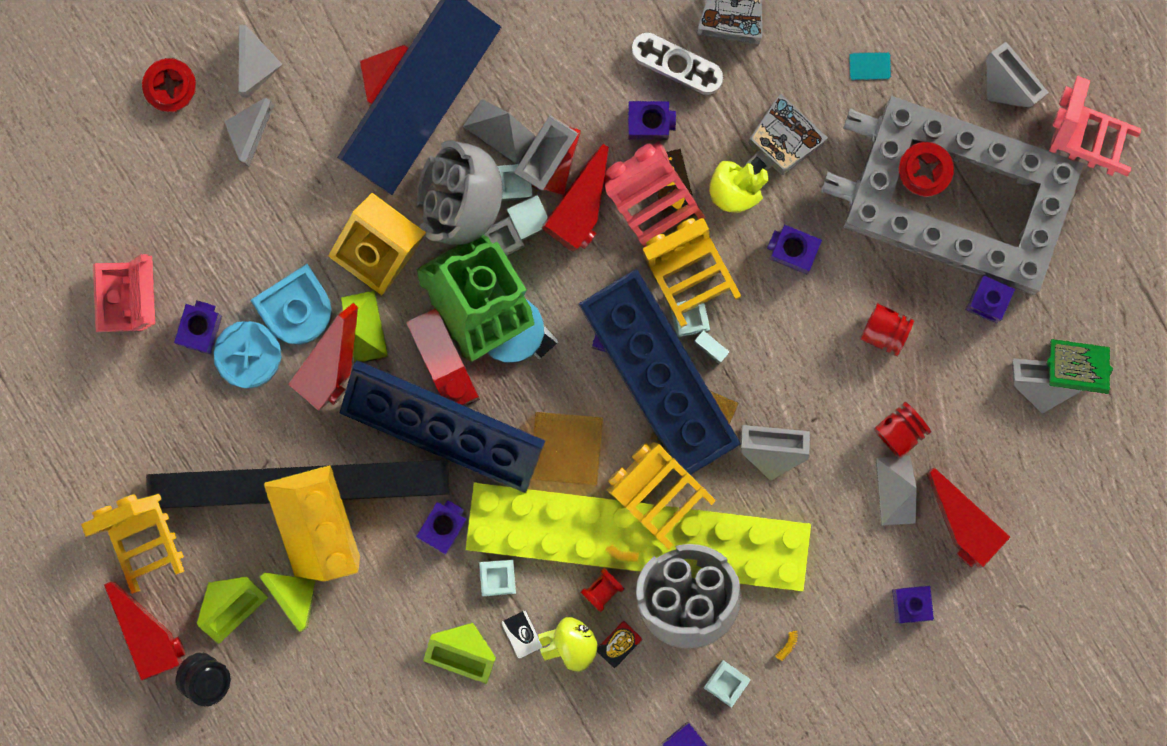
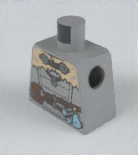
(732, 20)
(784, 138)

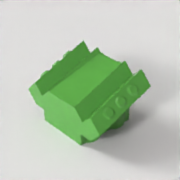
(477, 296)

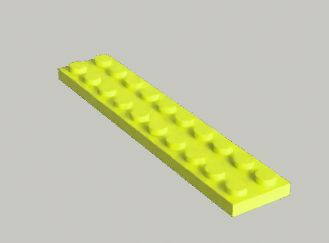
(582, 527)

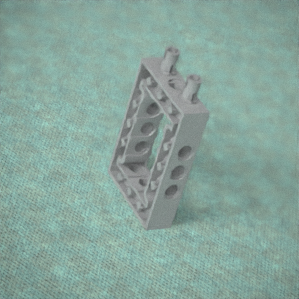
(880, 219)

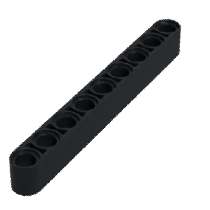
(247, 485)

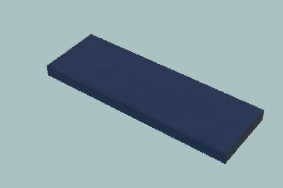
(419, 93)
(659, 372)
(441, 426)

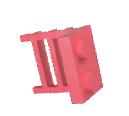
(1071, 126)
(641, 177)
(124, 295)

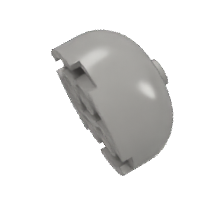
(475, 196)
(684, 608)

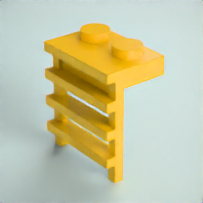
(680, 250)
(642, 476)
(129, 519)

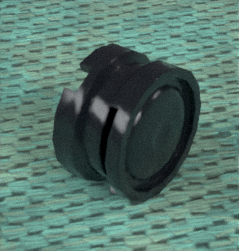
(203, 679)

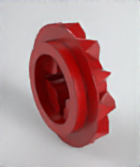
(155, 78)
(941, 174)

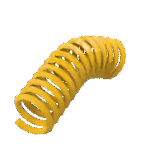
(616, 553)
(790, 645)

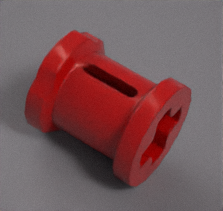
(602, 590)

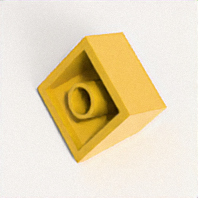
(376, 243)

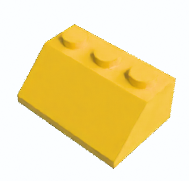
(314, 525)

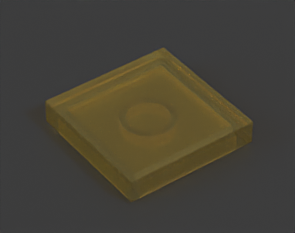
(569, 449)

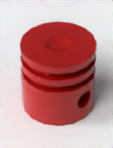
(887, 329)
(902, 430)

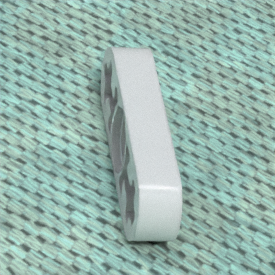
(703, 67)

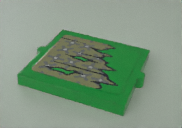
(1079, 366)

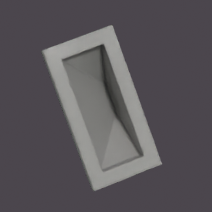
(255, 62)
(1011, 80)
(247, 129)
(500, 131)
(546, 152)
(1032, 380)
(774, 449)
(896, 490)

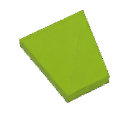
(369, 335)
(293, 596)
(228, 605)
(461, 652)

